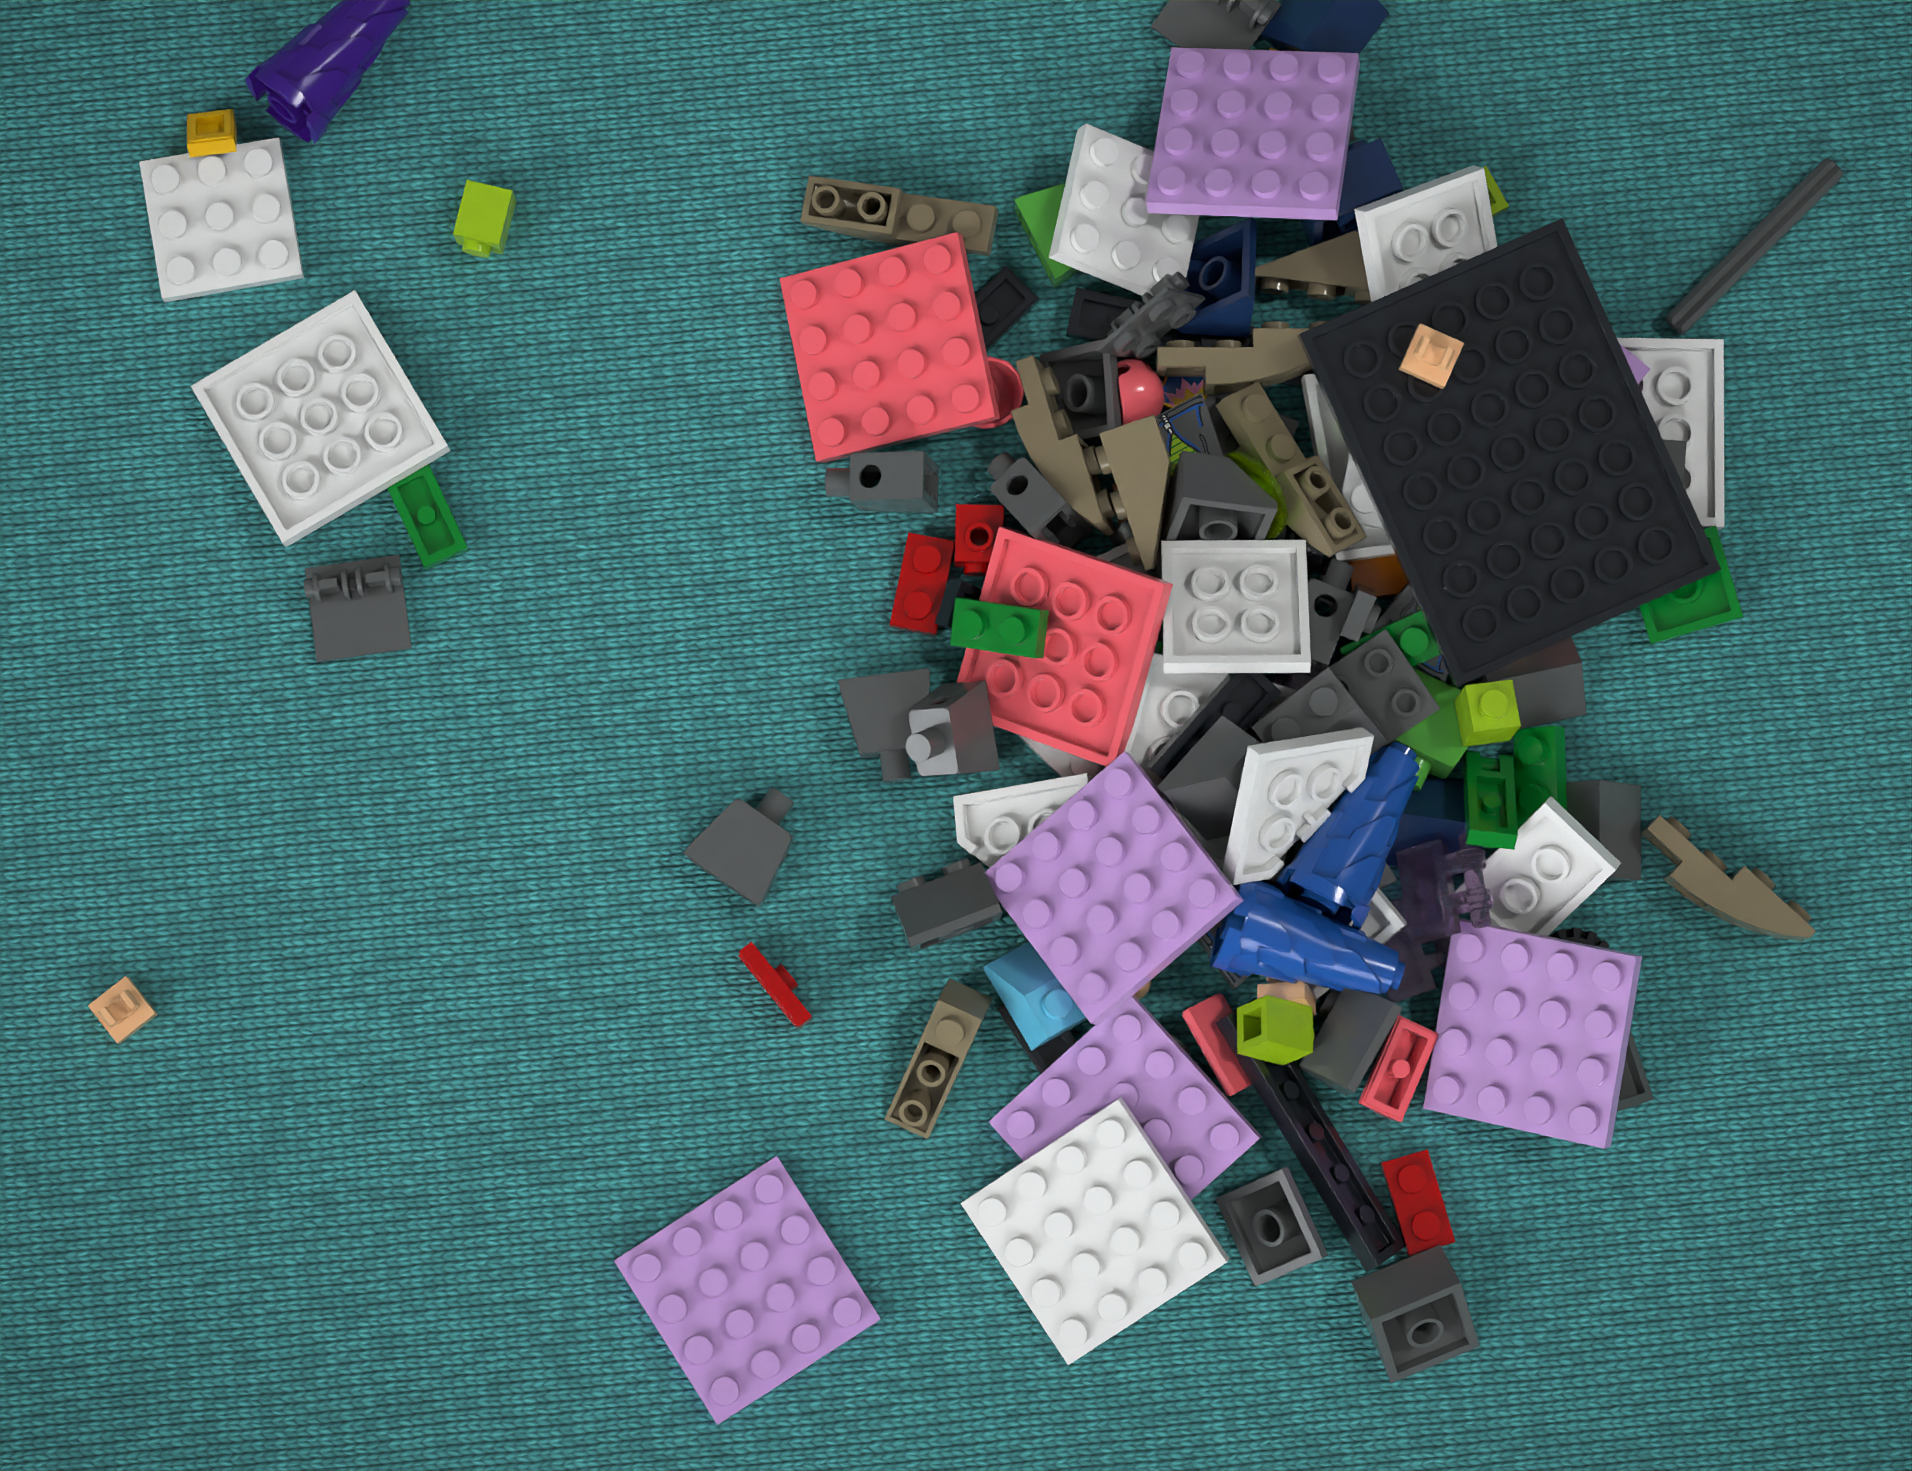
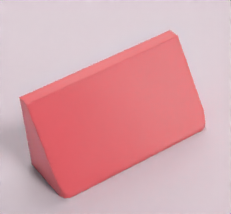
(1202, 1024)
(1398, 1069)

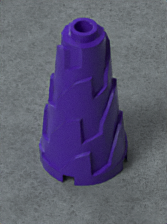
(324, 64)

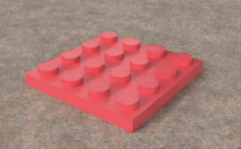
(889, 348)
(1095, 646)

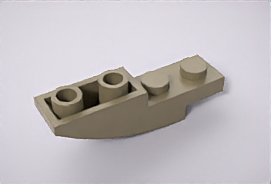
(895, 217)
(1228, 367)
(1057, 453)
(1312, 498)
(1741, 900)

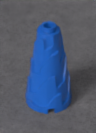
(1348, 852)
(1295, 942)

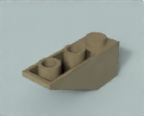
(1321, 270)
(1142, 474)
(938, 1058)

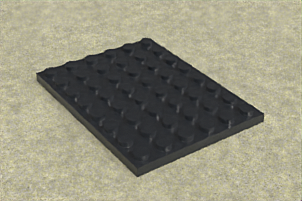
(1529, 481)

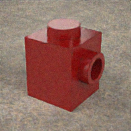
(975, 536)

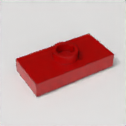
(777, 984)

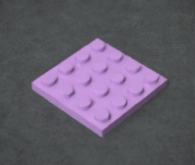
(1253, 133)
(1111, 888)
(1533, 1033)
(1161, 1084)
(747, 1290)

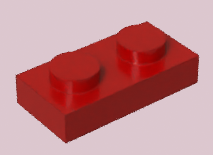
(921, 583)
(1417, 1202)

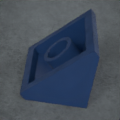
(1324, 25)
(1225, 275)
(1432, 815)

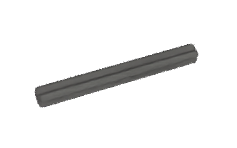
(1754, 246)

